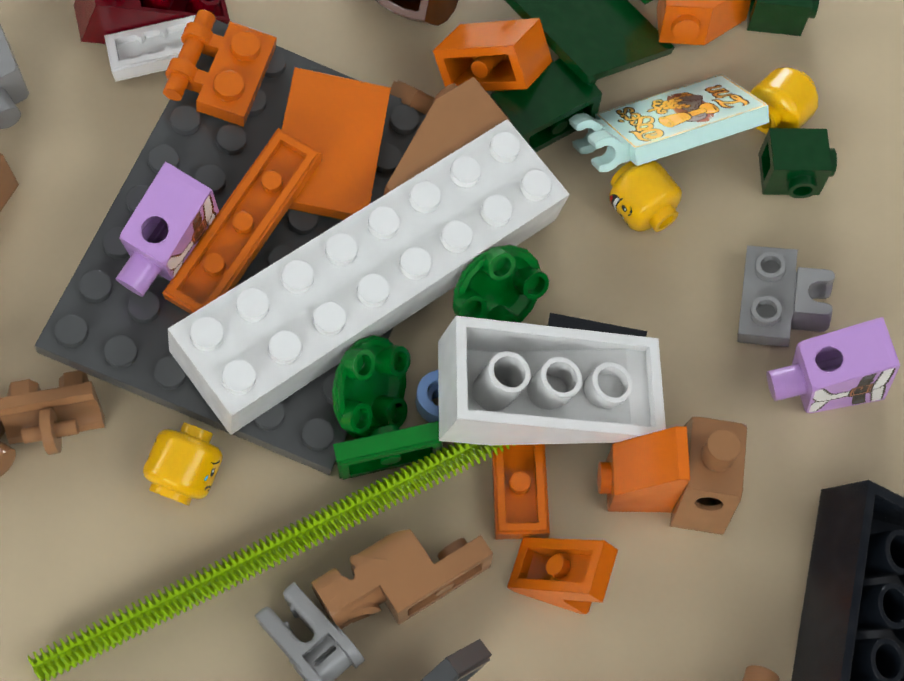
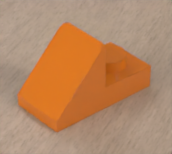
(563, 571)

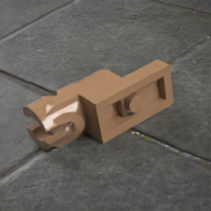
(401, 576)

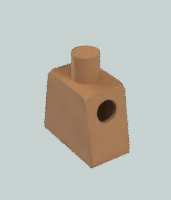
(716, 472)

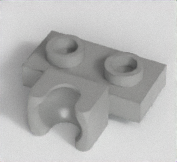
(781, 298)

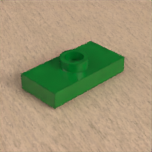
(386, 449)

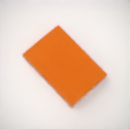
(346, 125)

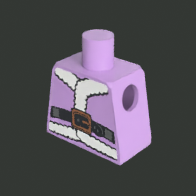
(165, 228)
(839, 368)

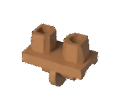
(52, 413)

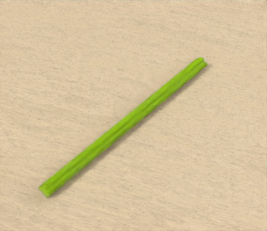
(255, 559)

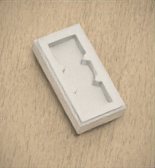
(145, 48)

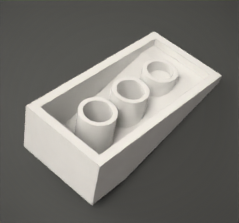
(546, 384)

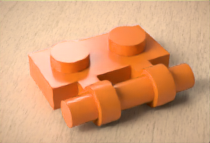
(234, 75)

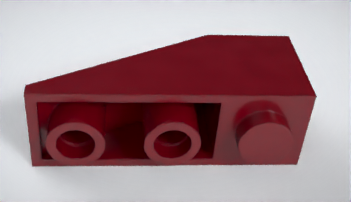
(106, 17)

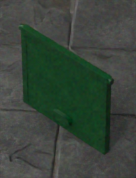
(595, 35)

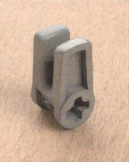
(328, 651)

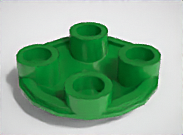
(500, 285)
(371, 386)

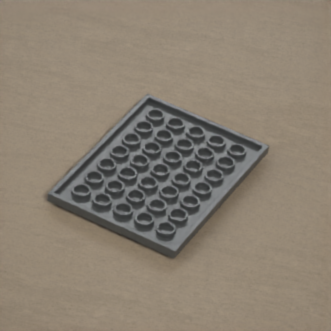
(125, 336)

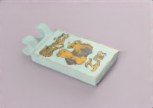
(669, 122)

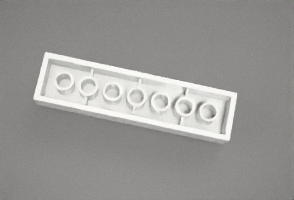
(363, 275)

